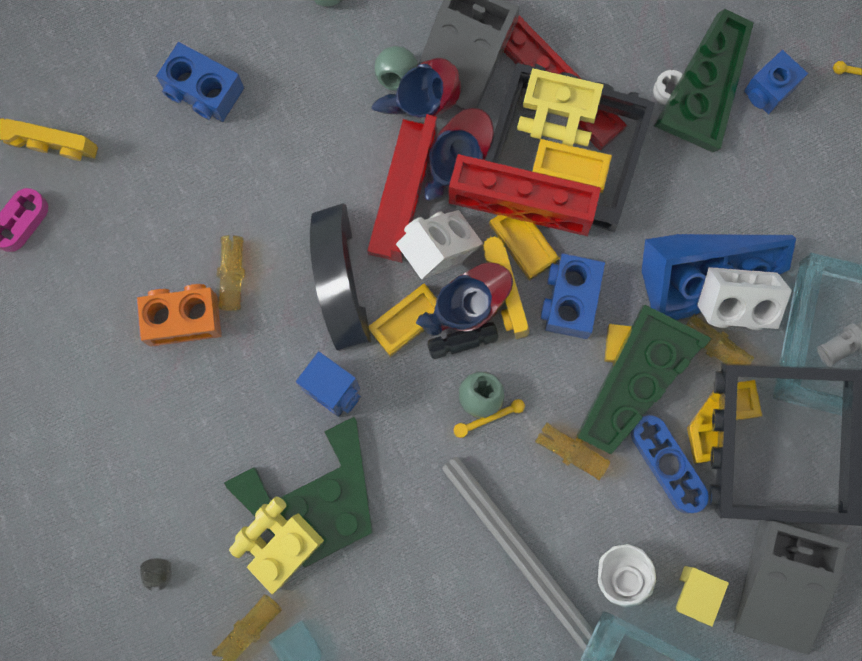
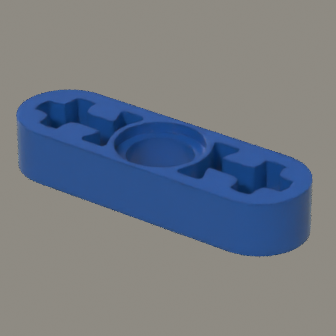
(675, 493)

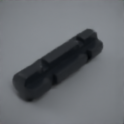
(462, 340)

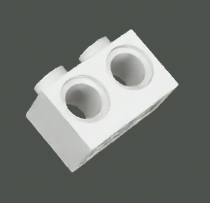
(438, 243)
(752, 297)

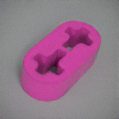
(19, 220)

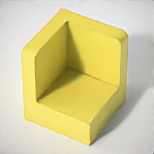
(700, 595)

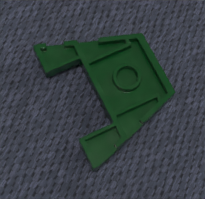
(331, 504)

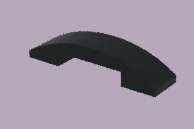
(334, 278)

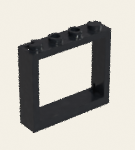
(611, 101)
(723, 455)

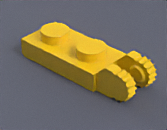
(42, 138)
(514, 315)

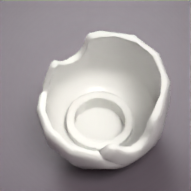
(626, 575)

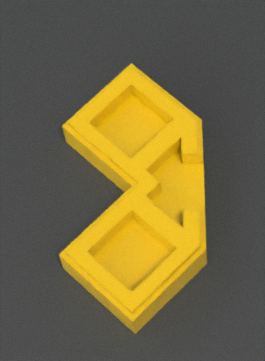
(700, 428)

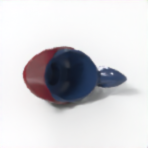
(424, 90)
(465, 134)
(469, 300)

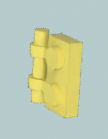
(562, 97)
(284, 553)

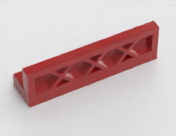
(402, 187)
(523, 195)

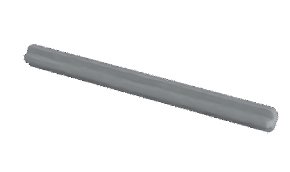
(519, 552)

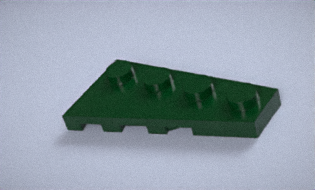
(707, 88)
(643, 369)

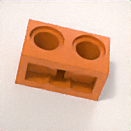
(179, 325)

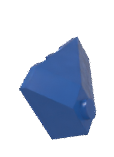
(678, 265)

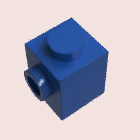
(775, 82)

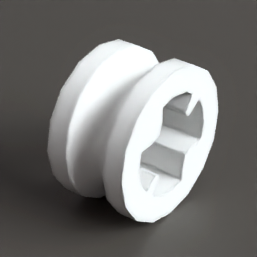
(659, 88)

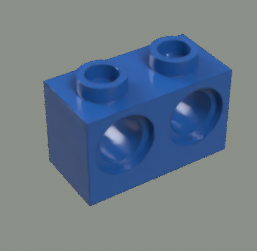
(204, 77)
(580, 298)
(329, 385)

